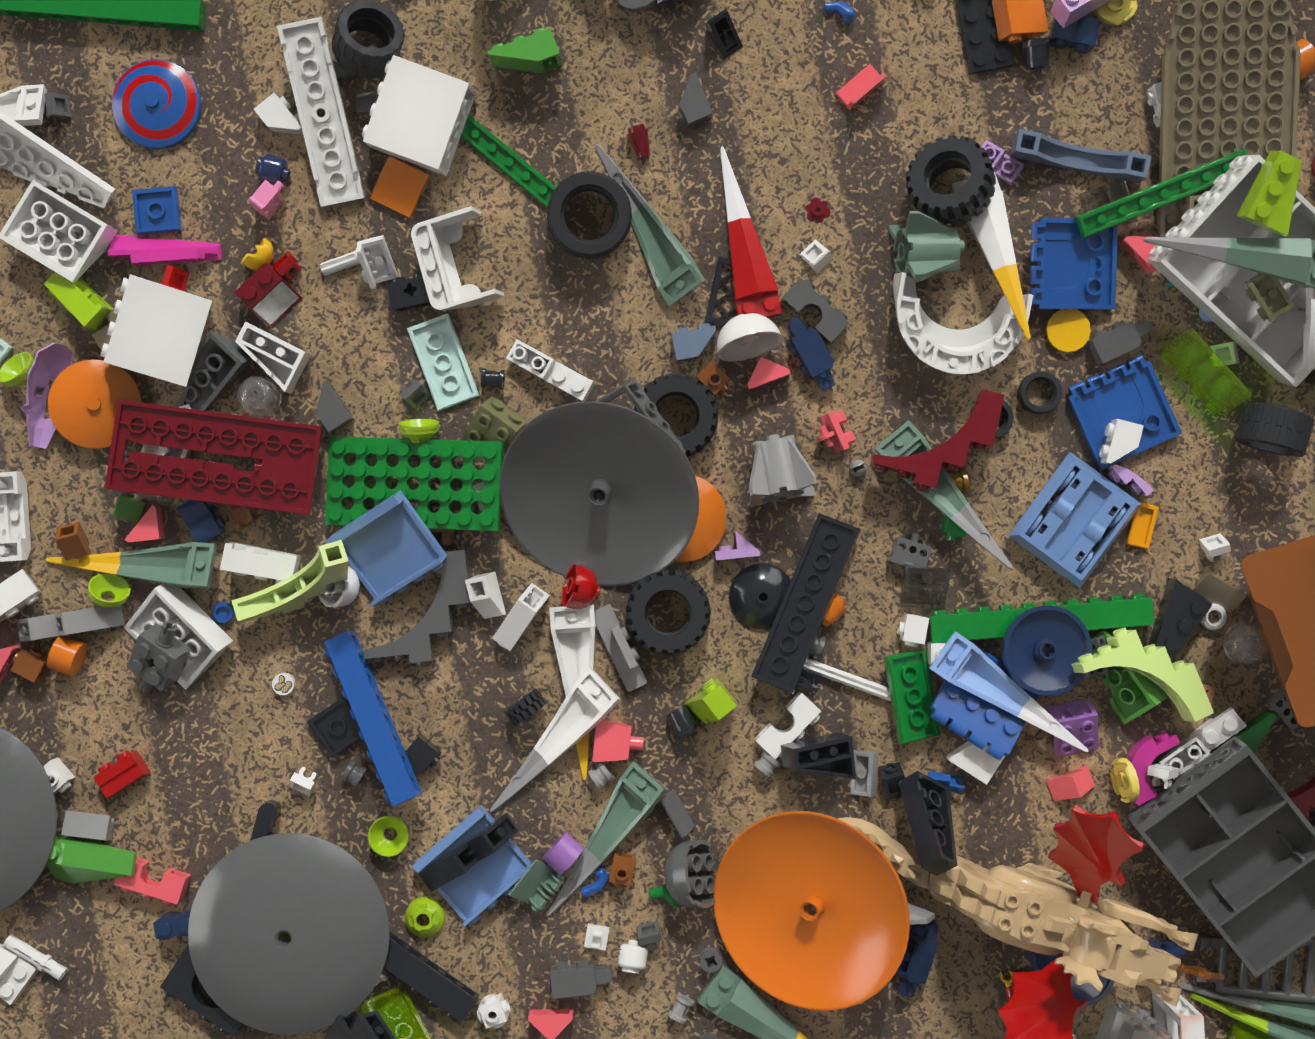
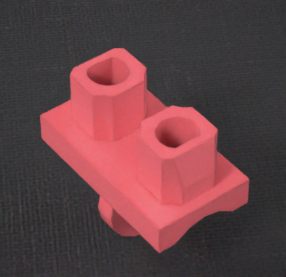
(832, 432)

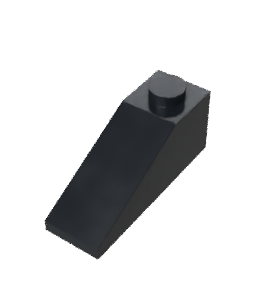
(420, 755)

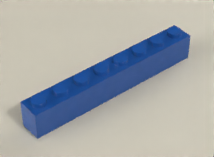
(373, 718)

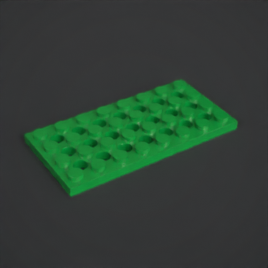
(446, 449)

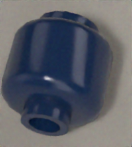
(272, 169)

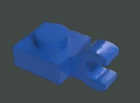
(950, 782)

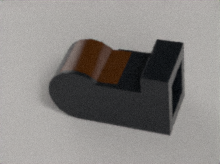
(266, 819)

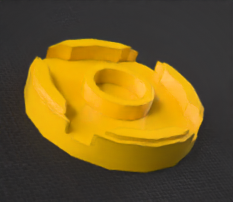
(1067, 330)

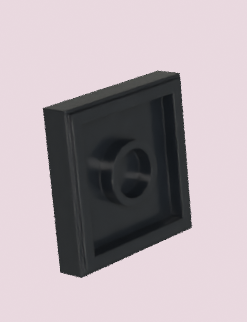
(336, 727)

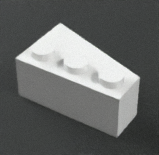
(259, 561)

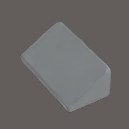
(866, 773)

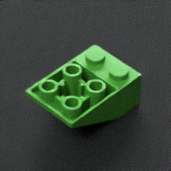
(530, 53)

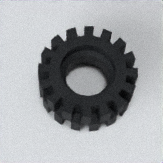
(525, 707)

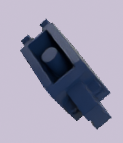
(812, 353)
(917, 958)

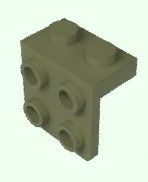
(494, 423)

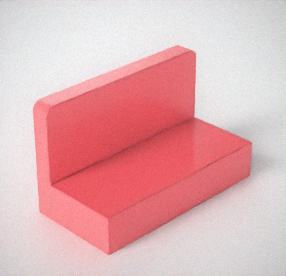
(860, 86)

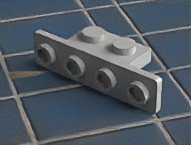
(617, 644)

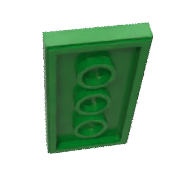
(911, 695)

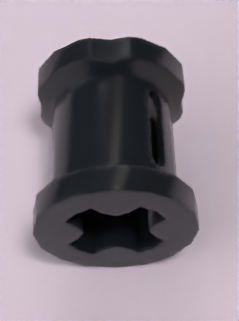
(492, 378)

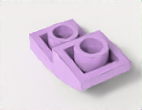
(1003, 165)
(1122, 476)

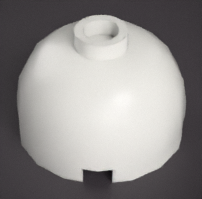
(341, 592)

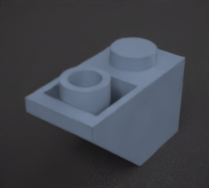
(691, 343)

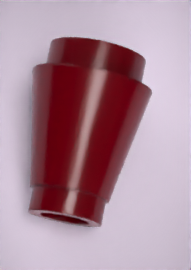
(639, 140)

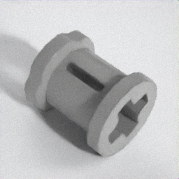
(681, 1008)

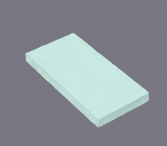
(443, 362)

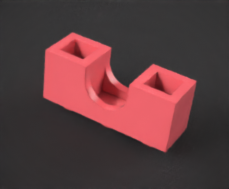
(169, 890)

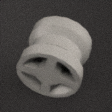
(767, 764)
(601, 775)

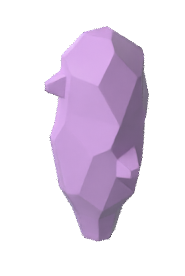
(47, 365)

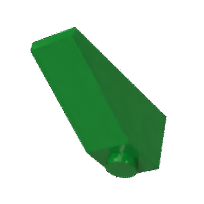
(1254, 731)

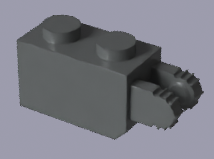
(1117, 341)
(578, 978)

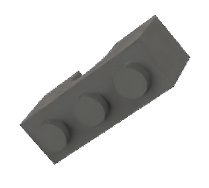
(803, 295)

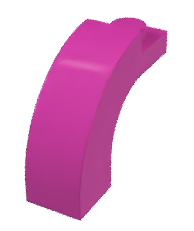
(1142, 756)

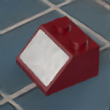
(268, 295)

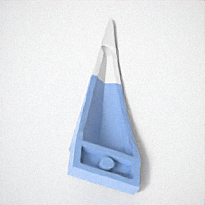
(973, 671)

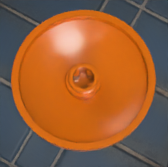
(85, 401)
(709, 525)

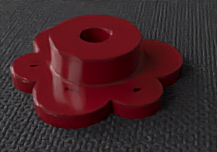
(813, 215)

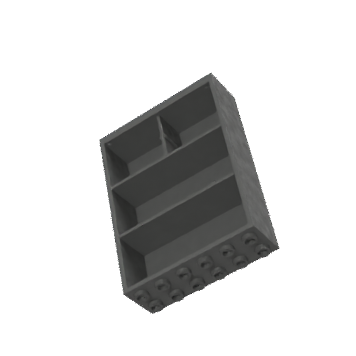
(1238, 853)

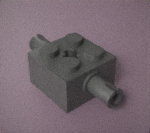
(158, 658)

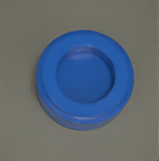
(223, 612)

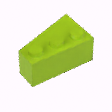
(1273, 194)
(80, 301)
(711, 702)

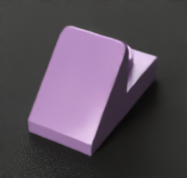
(742, 550)

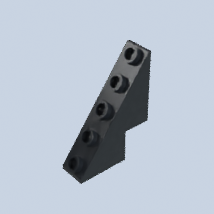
(469, 853)
(364, 1026)

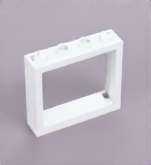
(1169, 1016)

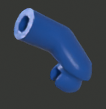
(841, 8)
(598, 885)

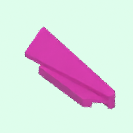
(158, 251)

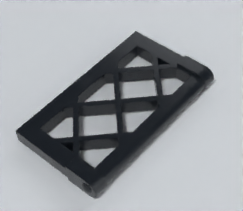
(713, 300)

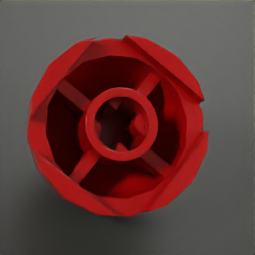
(580, 588)

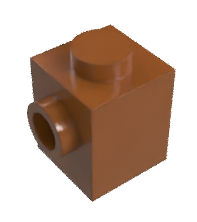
(714, 379)
(72, 541)
(30, 664)
(622, 869)

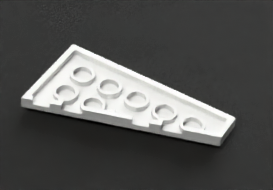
(38, 161)

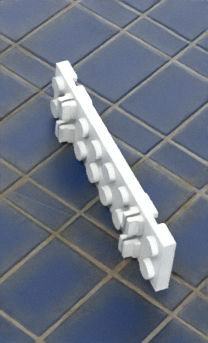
(314, 88)

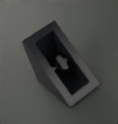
(723, 33)

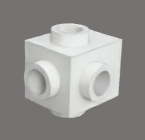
(495, 1004)

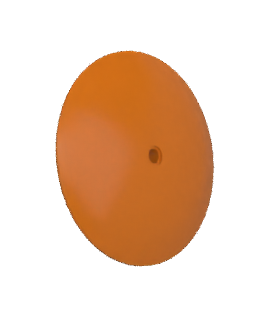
(801, 954)

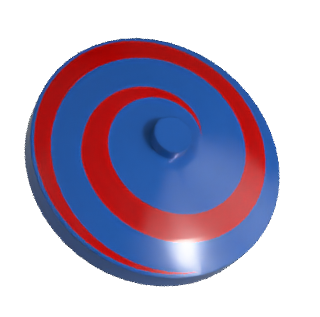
(156, 104)

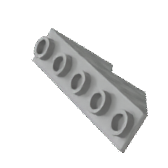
(69, 622)

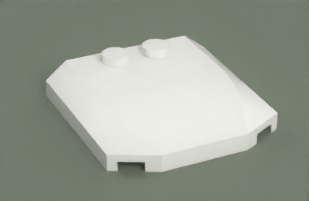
(14, 517)

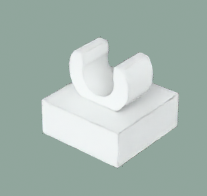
(1215, 546)
(1162, 772)
(301, 783)
(596, 937)

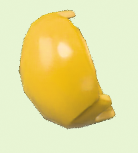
(264, 254)

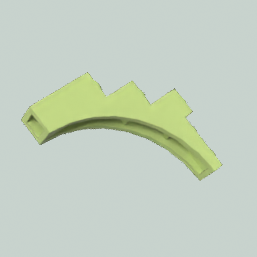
(288, 595)
(1176, 679)

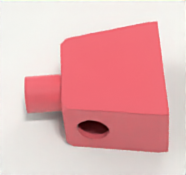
(614, 741)

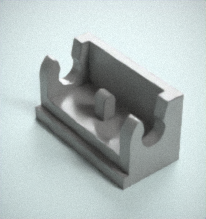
(88, 825)

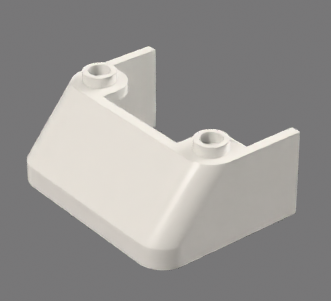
(437, 264)

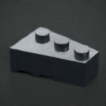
(1177, 617)
(821, 755)

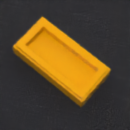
(1142, 526)

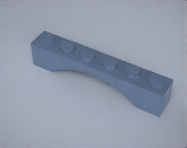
(1049, 151)

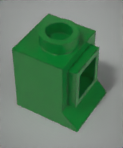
(951, 530)

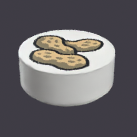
(283, 683)

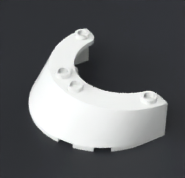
(952, 349)

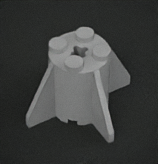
(779, 471)

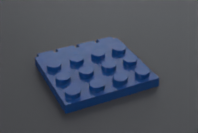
(1070, 268)
(1127, 396)
(978, 717)

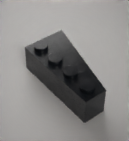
(930, 821)

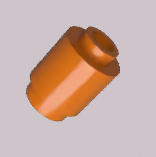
(835, 610)

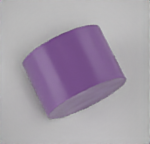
(563, 853)

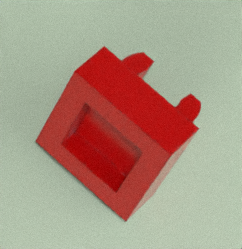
(285, 263)
(175, 278)

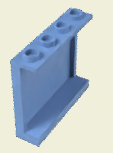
(390, 548)
(486, 879)

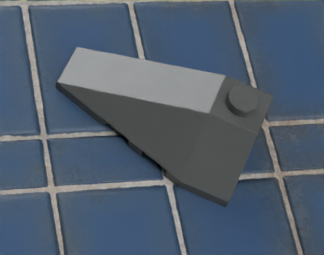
(215, 369)

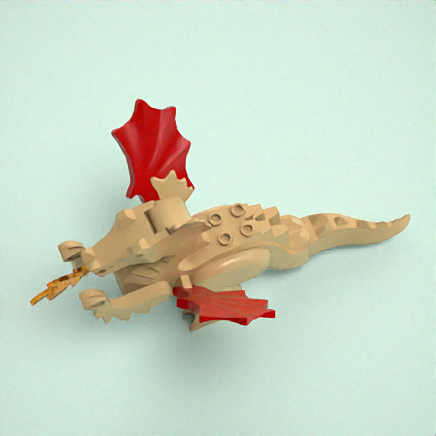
(1044, 916)

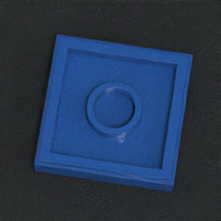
(156, 210)

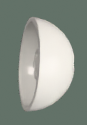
(747, 337)

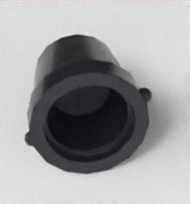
(1036, 53)
(682, 721)

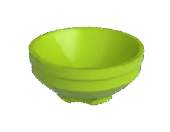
(15, 370)
(419, 429)
(109, 585)
(384, 846)
(432, 909)

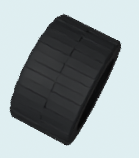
(374, 19)
(1275, 429)

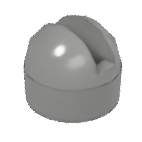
(855, 463)

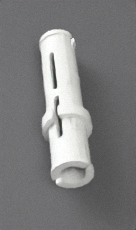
(32, 955)

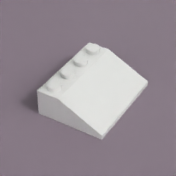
(56, 232)
(194, 628)

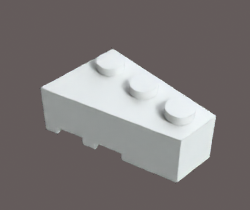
(278, 358)

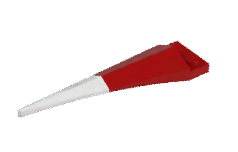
(751, 276)

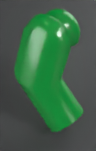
(662, 892)

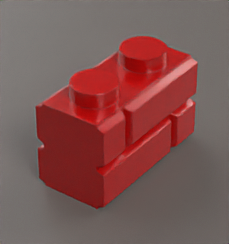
(121, 774)

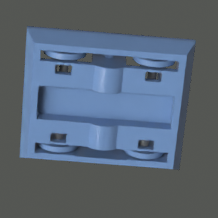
(1075, 520)

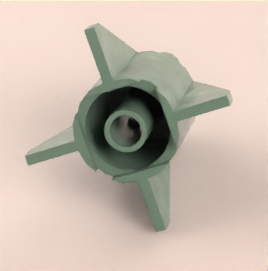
(925, 247)

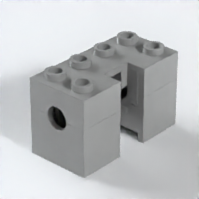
(1124, 1023)

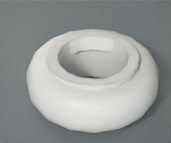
(1221, 621)

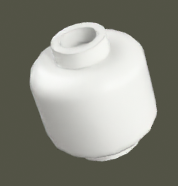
(632, 957)

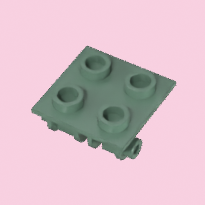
(536, 884)

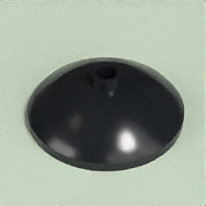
(746, 590)

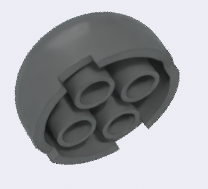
(682, 875)

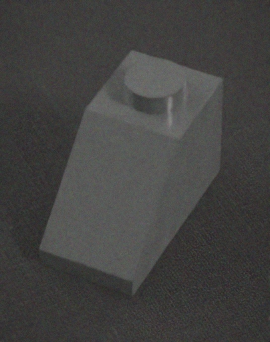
(694, 104)
(332, 410)

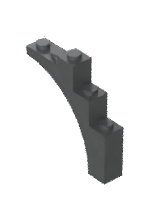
(437, 620)

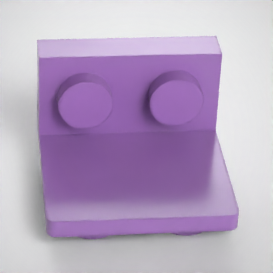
(1080, 720)

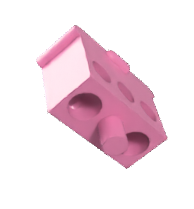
(267, 198)

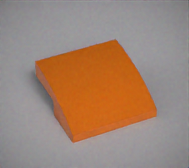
(400, 186)

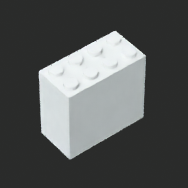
(419, 115)
(156, 330)

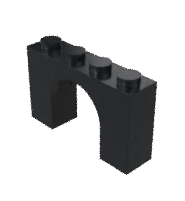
(183, 985)

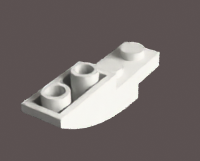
(1309, 331)
(550, 370)
(1203, 740)

